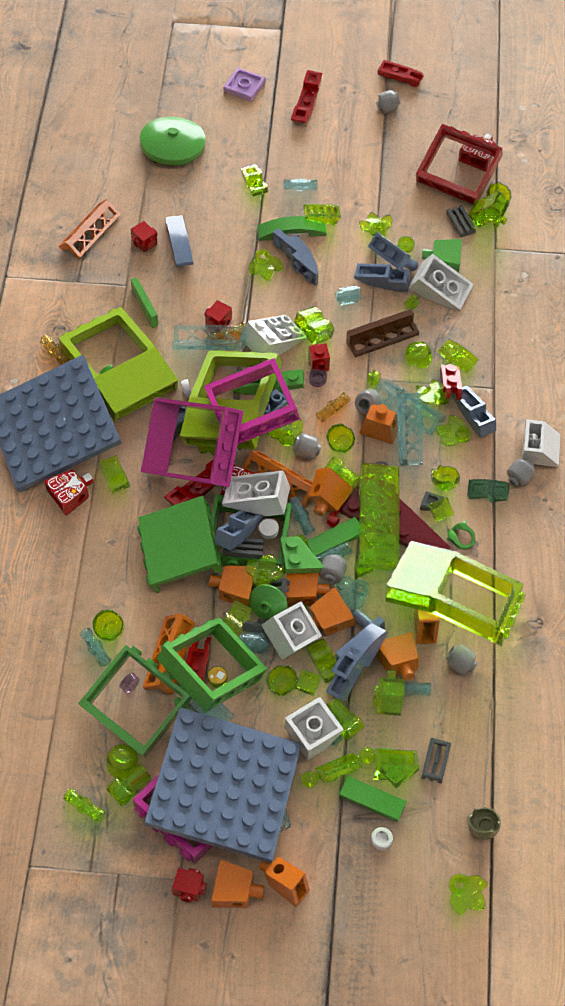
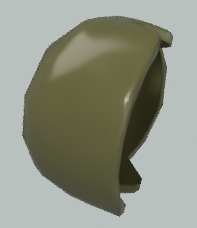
(484, 823)

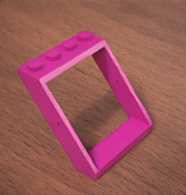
(161, 437)

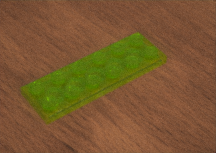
(379, 517)

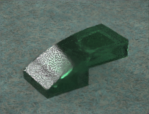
(487, 488)

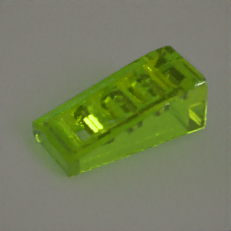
(328, 214)

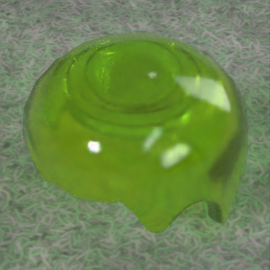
(493, 188)
(418, 354)
(340, 438)
(445, 478)
(108, 625)
(282, 680)
(121, 760)

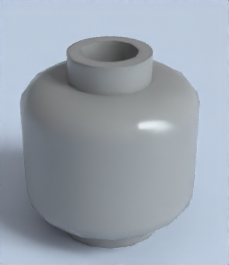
(388, 101)
(365, 399)
(306, 446)
(521, 472)
(333, 569)
(461, 659)

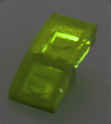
(254, 180)
(460, 355)
(114, 474)
(237, 616)
(322, 658)

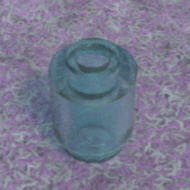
(348, 294)
(255, 641)

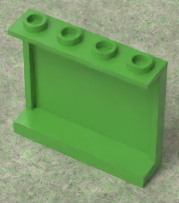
(178, 542)

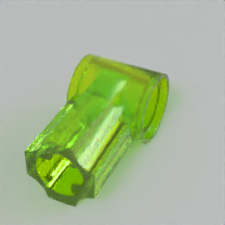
(339, 467)
(350, 722)
(123, 788)

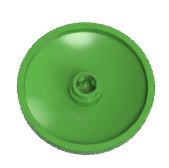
(172, 140)

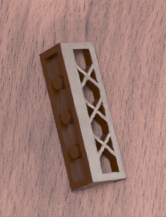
(379, 330)

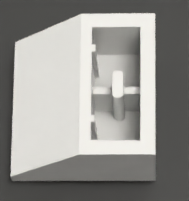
(540, 443)

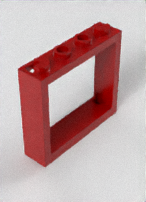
(446, 186)

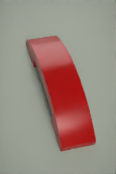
(308, 97)
(191, 489)

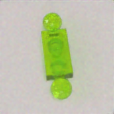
(344, 765)

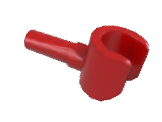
(333, 520)

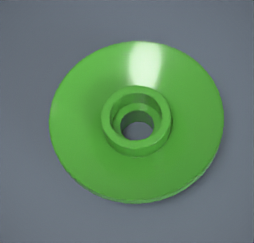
(269, 596)

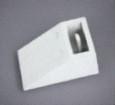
(273, 335)

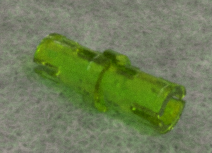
(84, 805)

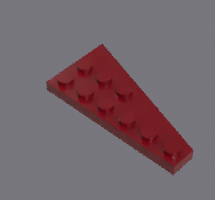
(410, 524)

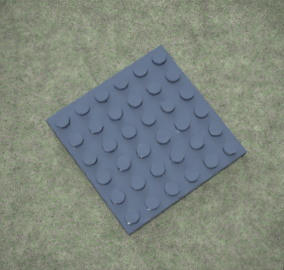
(54, 423)
(223, 785)

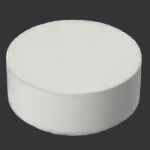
(186, 388)
(268, 528)
(381, 839)

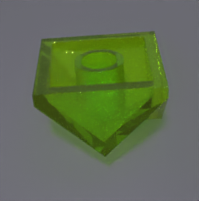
(395, 765)

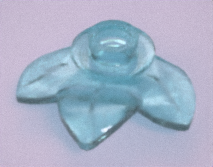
(349, 593)

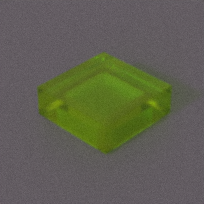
(441, 509)
(308, 682)

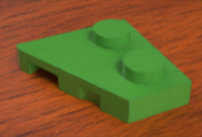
(298, 556)

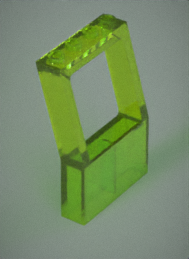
(424, 574)

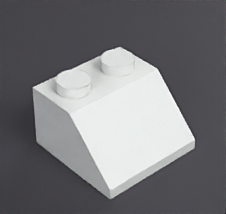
(291, 630)
(313, 727)

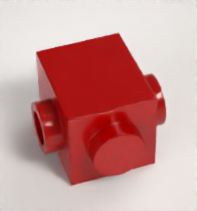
(144, 236)
(218, 314)
(319, 357)
(189, 885)

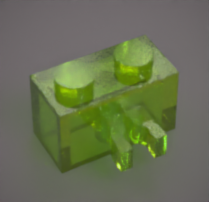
(490, 210)
(389, 695)

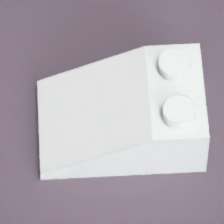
(441, 283)
(258, 493)

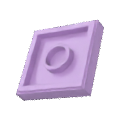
(244, 84)

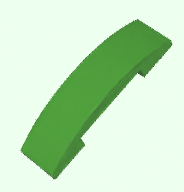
(291, 225)

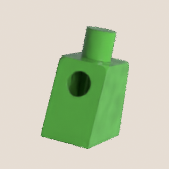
(446, 250)

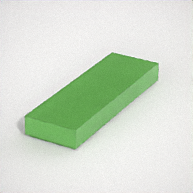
(144, 302)
(334, 537)
(372, 799)

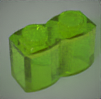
(314, 325)

